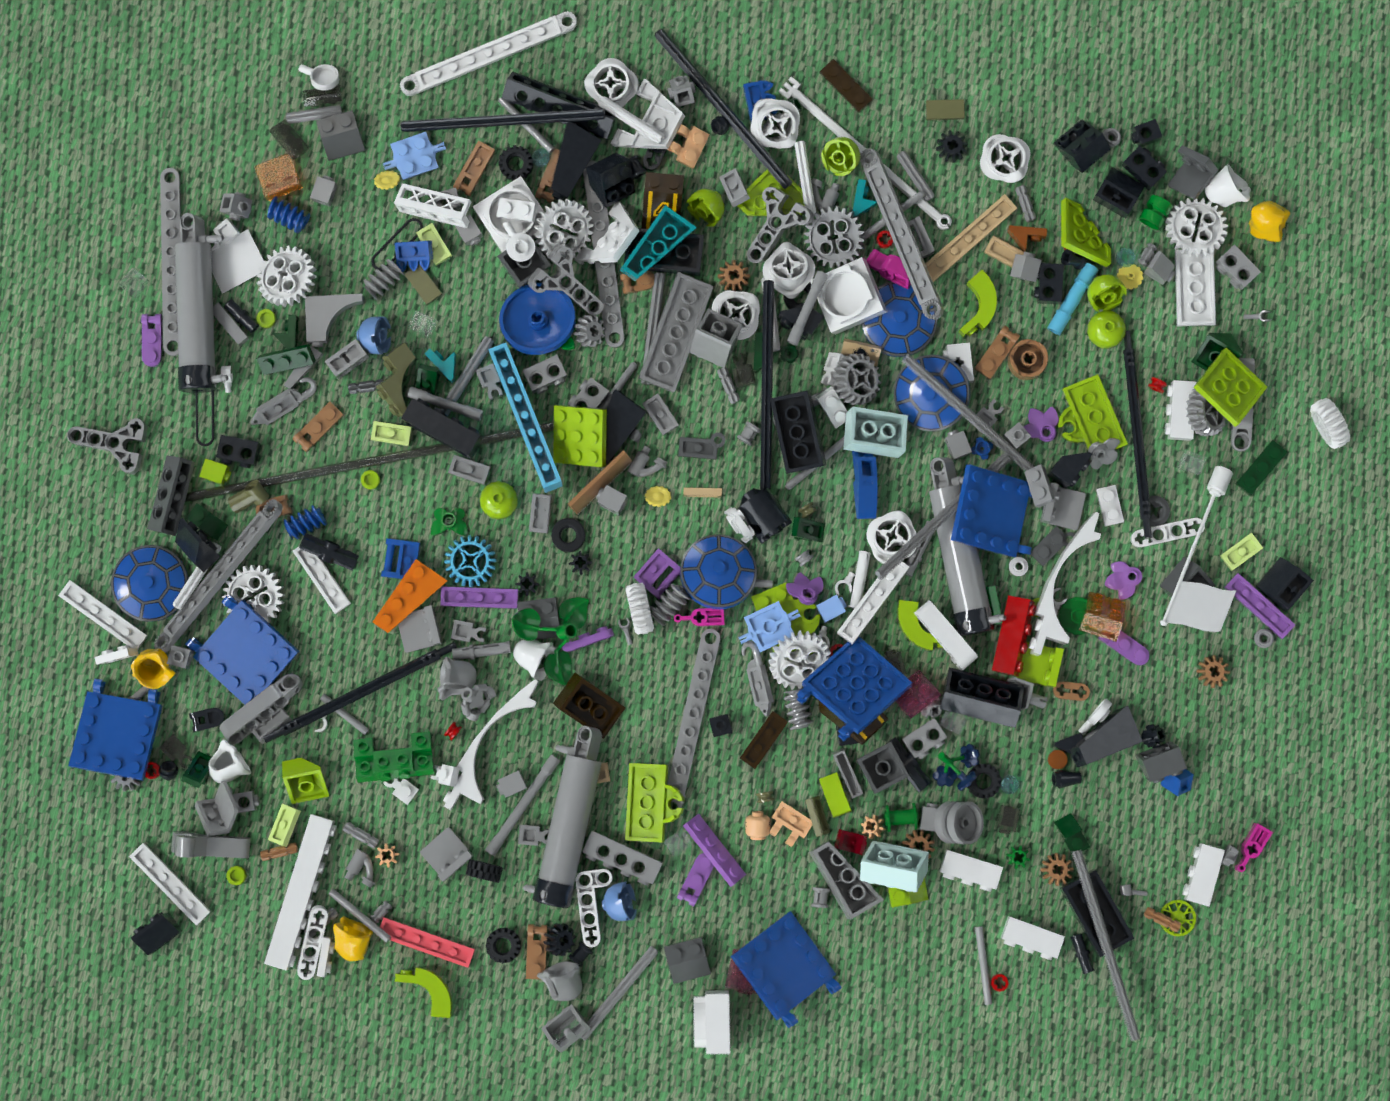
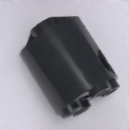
(763, 513)

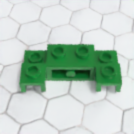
(394, 763)

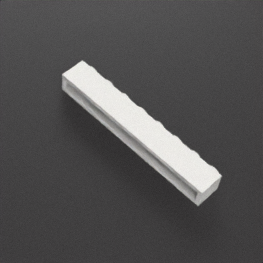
(299, 892)

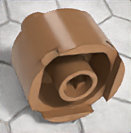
(1030, 349)

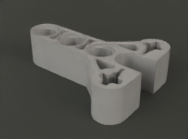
(774, 210)
(564, 269)
(124, 436)
(196, 845)

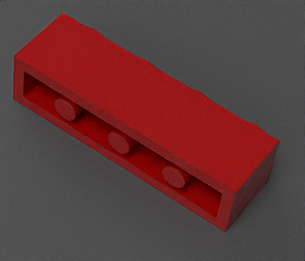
(1013, 636)

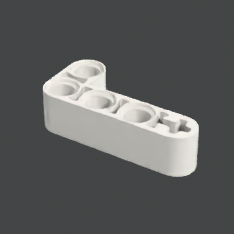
(946, 635)
(591, 908)

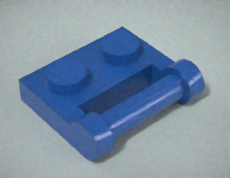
(407, 555)

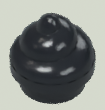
(720, 125)
(168, 770)

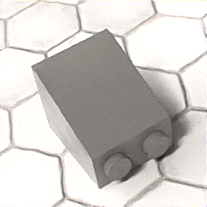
(715, 338)

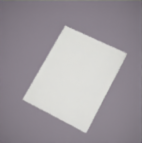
(236, 262)

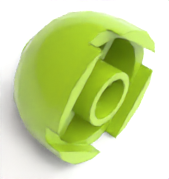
(840, 156)
(706, 205)
(1105, 292)
(1106, 329)
(498, 500)

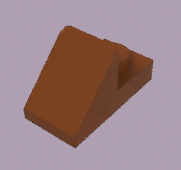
(1021, 233)

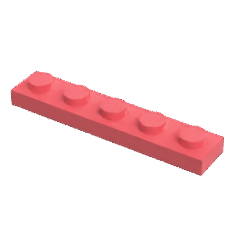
(428, 942)

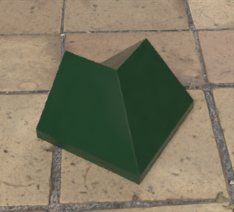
(1212, 347)

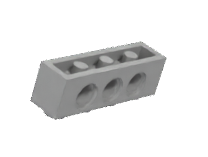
(597, 840)

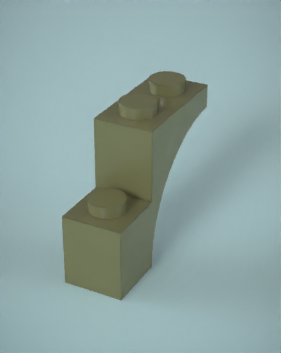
(391, 388)

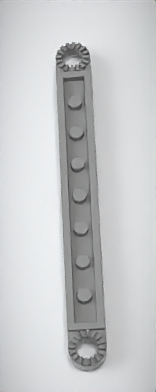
(901, 234)
(169, 238)
(605, 271)
(218, 575)
(693, 713)

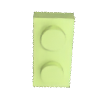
(439, 249)
(391, 433)
(1241, 551)
(284, 825)

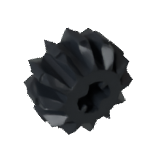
(956, 152)
(561, 932)

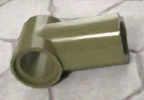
(252, 494)

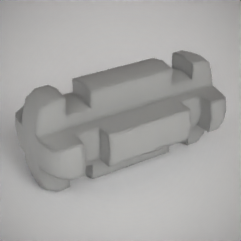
(1147, 254)
(380, 912)

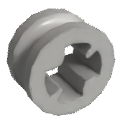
(804, 558)

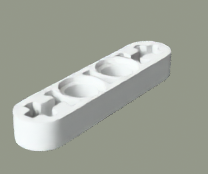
(1167, 533)
(312, 942)

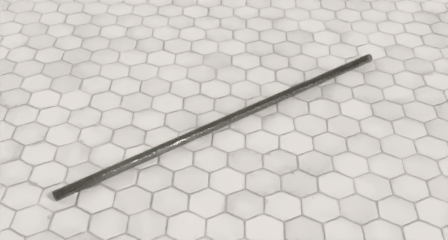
(354, 464)

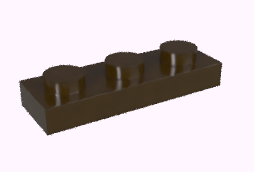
(846, 85)
(763, 740)

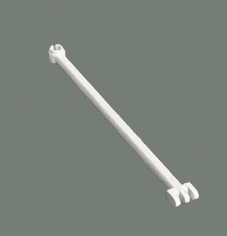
(840, 132)

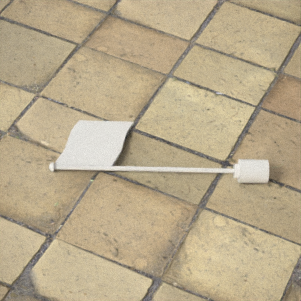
(1198, 603)

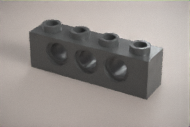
(171, 495)

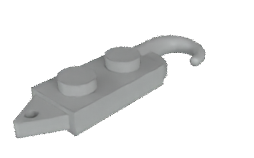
(282, 403)
(758, 679)

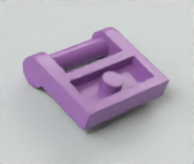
(652, 571)

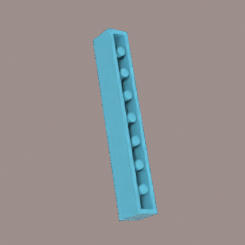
(525, 417)

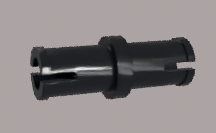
(241, 316)
(1082, 953)

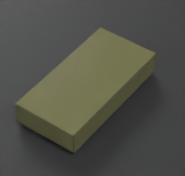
(945, 109)
(423, 284)
(817, 816)

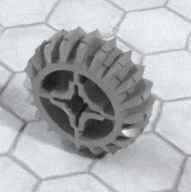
(863, 379)
(1203, 416)

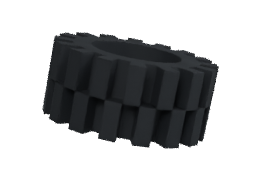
(515, 152)
(995, 781)
(484, 870)
(503, 957)

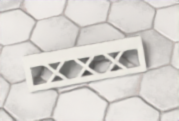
(430, 211)

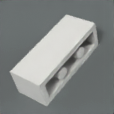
(1178, 422)
(970, 870)
(1203, 874)
(1032, 938)

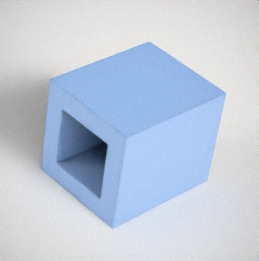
(831, 608)

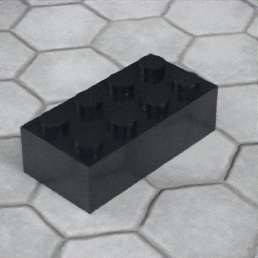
(683, 258)
(442, 429)
(798, 431)
(982, 697)
(1115, 924)

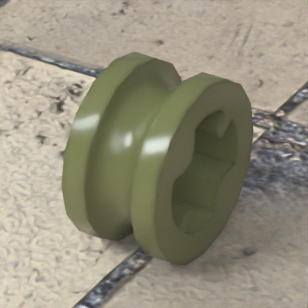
(807, 510)
(765, 797)

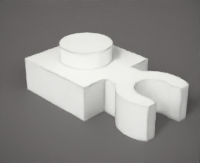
(226, 229)
(830, 364)
(446, 775)
(403, 790)

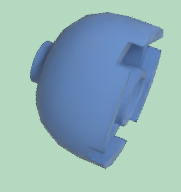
(373, 335)
(618, 902)

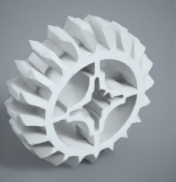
(1330, 423)
(639, 608)

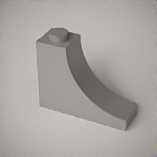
(323, 311)

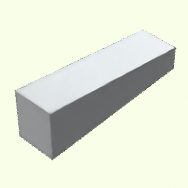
(229, 324)
(299, 373)
(847, 773)

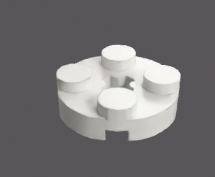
(735, 519)

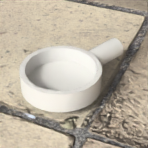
(322, 77)
(519, 245)
(1099, 714)

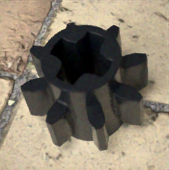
(584, 567)
(523, 580)
(1153, 736)

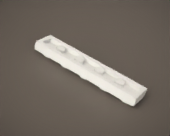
(871, 603)
(102, 615)
(170, 883)

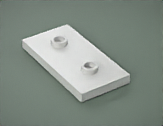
(1195, 289)

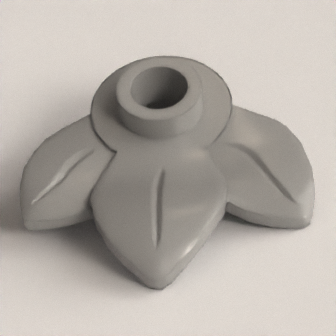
(1103, 452)

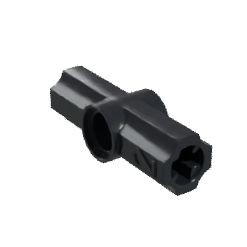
(329, 551)
(916, 775)

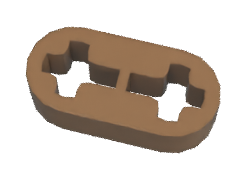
(1072, 686)

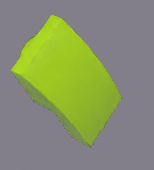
(835, 795)

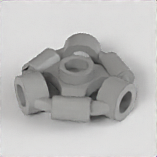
(475, 700)

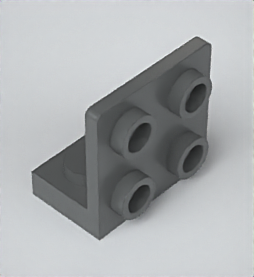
(1193, 174)

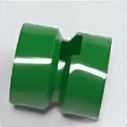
(1155, 213)

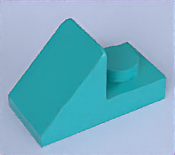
(862, 205)
(446, 367)

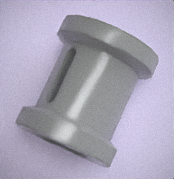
(748, 433)
(820, 897)

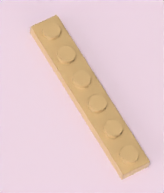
(970, 237)

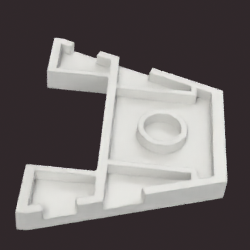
(660, 115)
(615, 241)

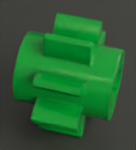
(1012, 856)

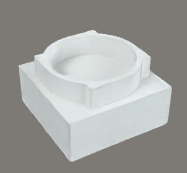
(488, 209)
(850, 296)
(712, 1022)

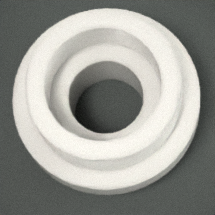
(1014, 571)

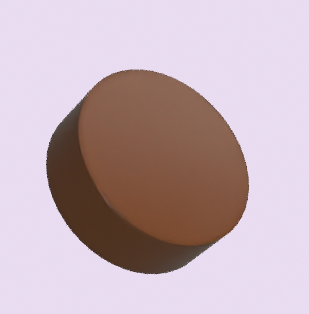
(1057, 759)

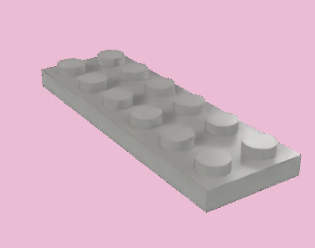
(675, 332)

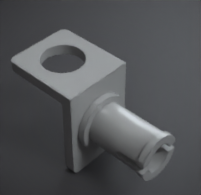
(1028, 696)

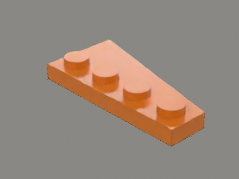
(410, 593)

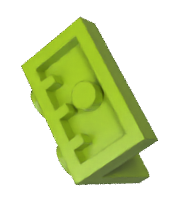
(1042, 668)

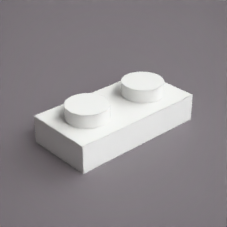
(517, 210)
(832, 406)
(1110, 505)
(109, 656)
(324, 964)

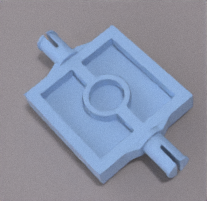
(414, 156)
(769, 626)

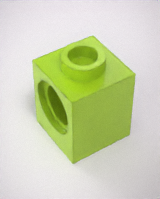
(215, 472)

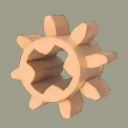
(878, 827)
(393, 855)

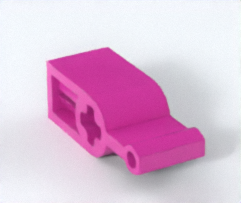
(889, 267)
(707, 612)
(1258, 837)

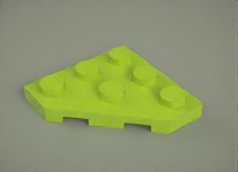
(757, 207)
(1082, 235)

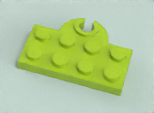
(1090, 414)
(789, 605)
(650, 802)

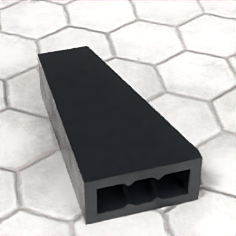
(573, 156)
(621, 420)
(1109, 737)

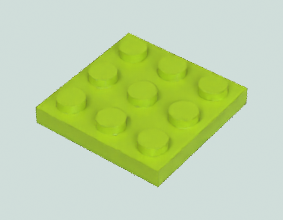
(1230, 387)
(579, 436)

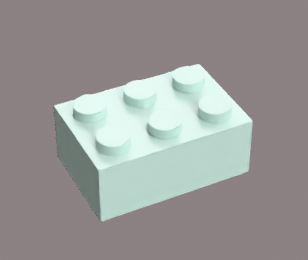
(875, 432)
(894, 866)

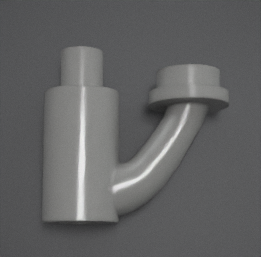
(829, 198)
(641, 459)
(356, 863)

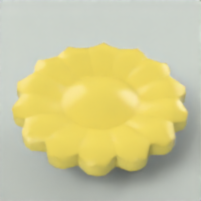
(387, 179)
(1130, 276)
(658, 496)

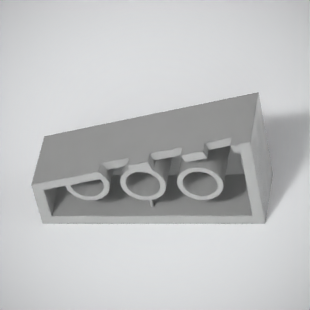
(844, 881)

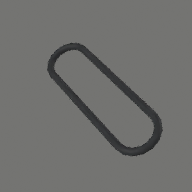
(413, 219)
(213, 431)

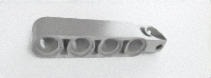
(1244, 429)
(260, 708)

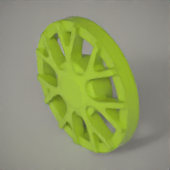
(1180, 917)

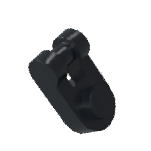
(213, 717)

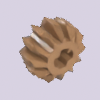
(731, 270)
(1215, 679)
(918, 839)
(1056, 876)

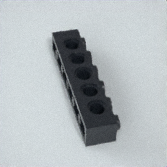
(552, 96)

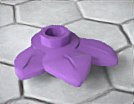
(1040, 421)
(1120, 579)
(804, 587)

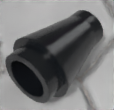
(1065, 778)

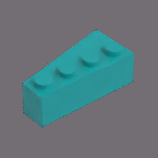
(658, 241)

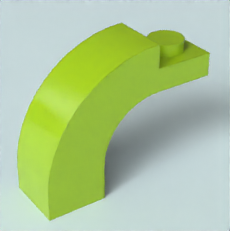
(986, 294)
(911, 628)
(436, 987)

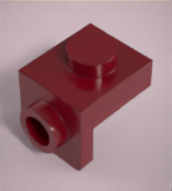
(851, 842)

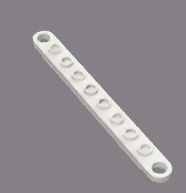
(488, 53)

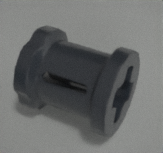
(637, 169)
(1073, 259)
(580, 954)

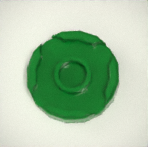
(1071, 617)

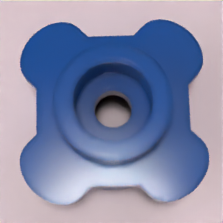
(980, 442)

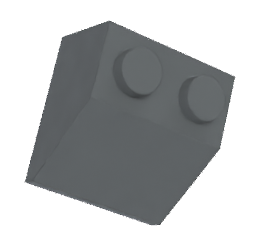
(340, 135)
(521, 271)
(1193, 574)
(548, 614)
(1161, 762)
(882, 767)
(687, 960)

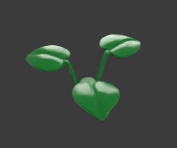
(574, 614)

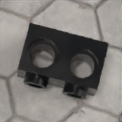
(1140, 172)
(1054, 284)
(239, 446)

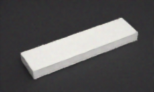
(323, 580)

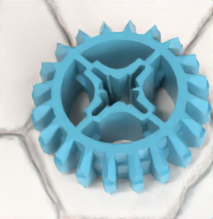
(460, 548)

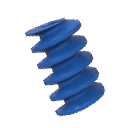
(287, 216)
(305, 522)

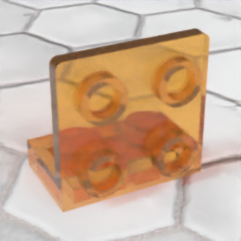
(278, 177)
(1103, 616)

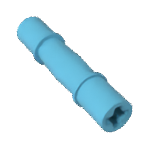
(1072, 299)

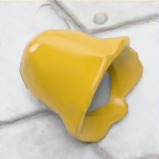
(1268, 221)
(152, 668)
(351, 939)

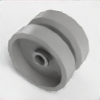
(959, 822)

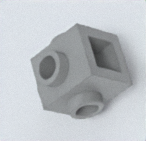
(681, 90)
(236, 205)

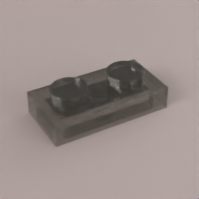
(316, 97)
(289, 139)

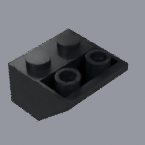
(1082, 145)
(611, 179)
(1118, 193)
(789, 317)
(1067, 468)
(196, 545)
(1284, 583)
(157, 933)

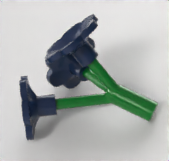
(946, 776)

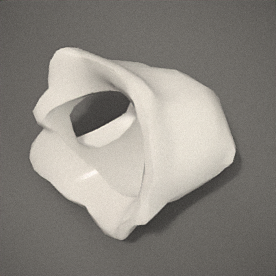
(1225, 187)
(529, 655)
(227, 763)

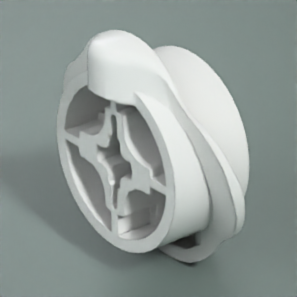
(610, 65)
(787, 137)
(1020, 148)
(800, 267)
(749, 302)
(899, 519)

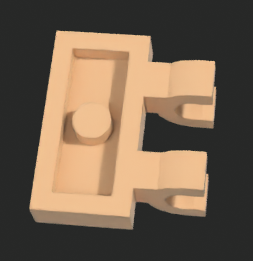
(692, 146)
(792, 820)

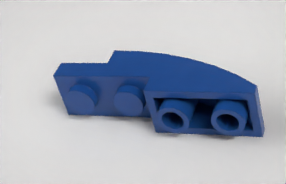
(865, 485)

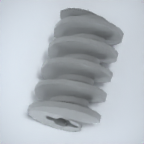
(382, 279)
(669, 604)
(797, 711)

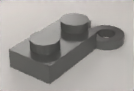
(700, 447)
(1050, 545)

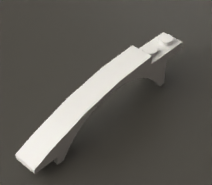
(1048, 625)
(467, 781)

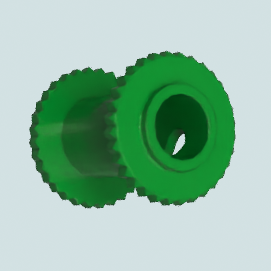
(901, 817)

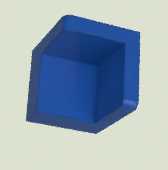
(1178, 784)

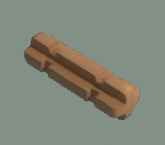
(278, 852)
(1162, 919)

